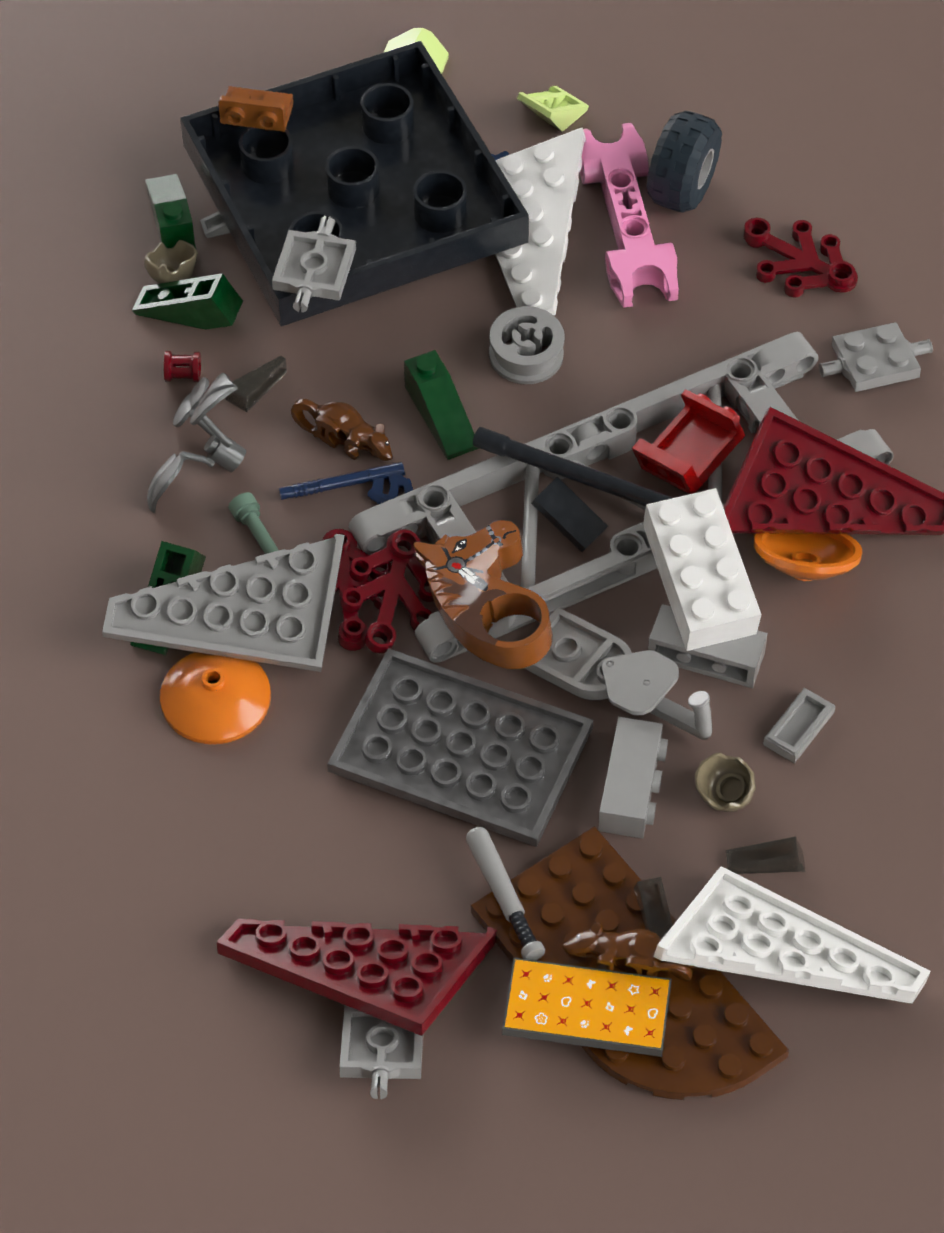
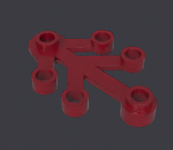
(837, 276)
(392, 584)
(353, 640)

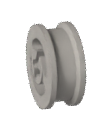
(523, 358)

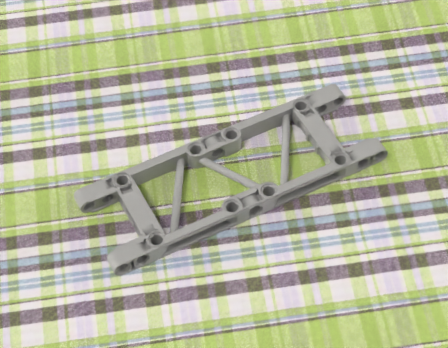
(435, 509)

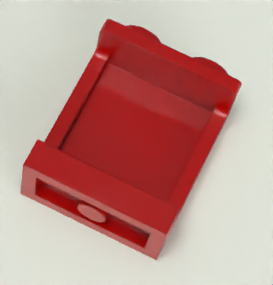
(691, 443)

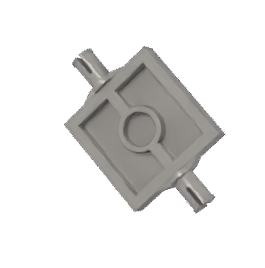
(314, 264)
(875, 357)
(378, 1051)

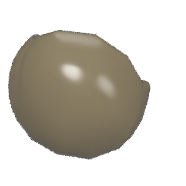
(171, 263)
(725, 782)

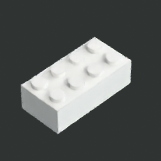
(701, 569)

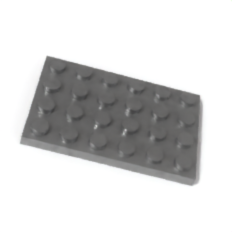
(461, 746)

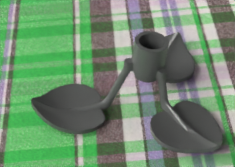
(219, 446)

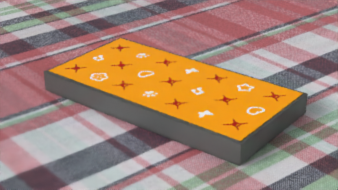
(587, 1007)

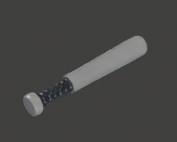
(503, 890)

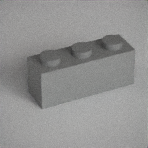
(730, 661)
(632, 778)

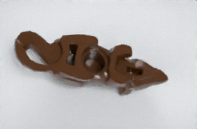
(343, 425)
(626, 951)

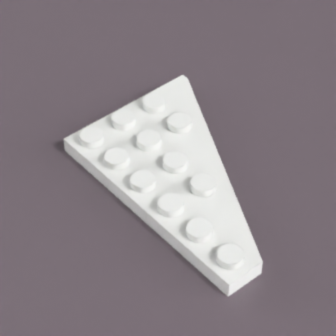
(547, 187)
(764, 935)

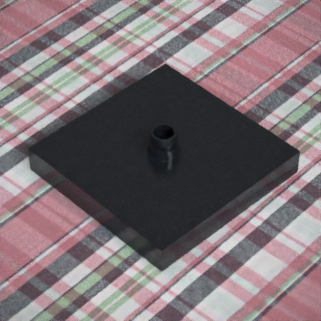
(377, 153)

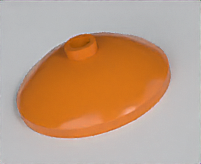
(809, 555)
(217, 710)

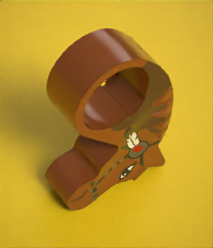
(470, 594)

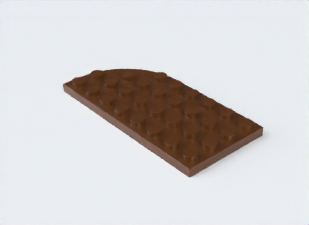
(711, 1031)

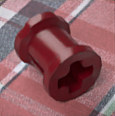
(191, 372)

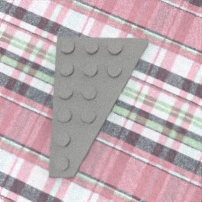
(249, 611)

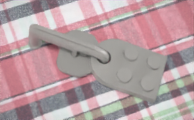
(603, 667)

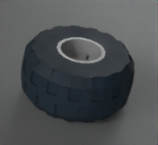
(684, 161)

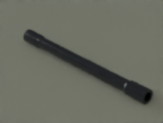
(505, 446)

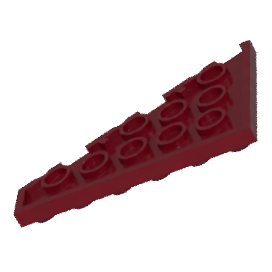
(817, 485)
(381, 972)

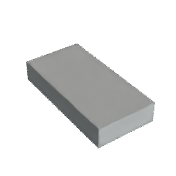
(799, 725)

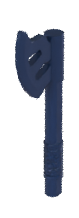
(377, 475)

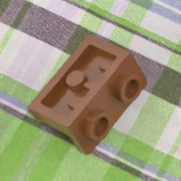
(255, 108)

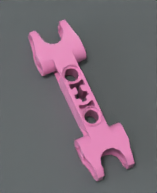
(637, 257)

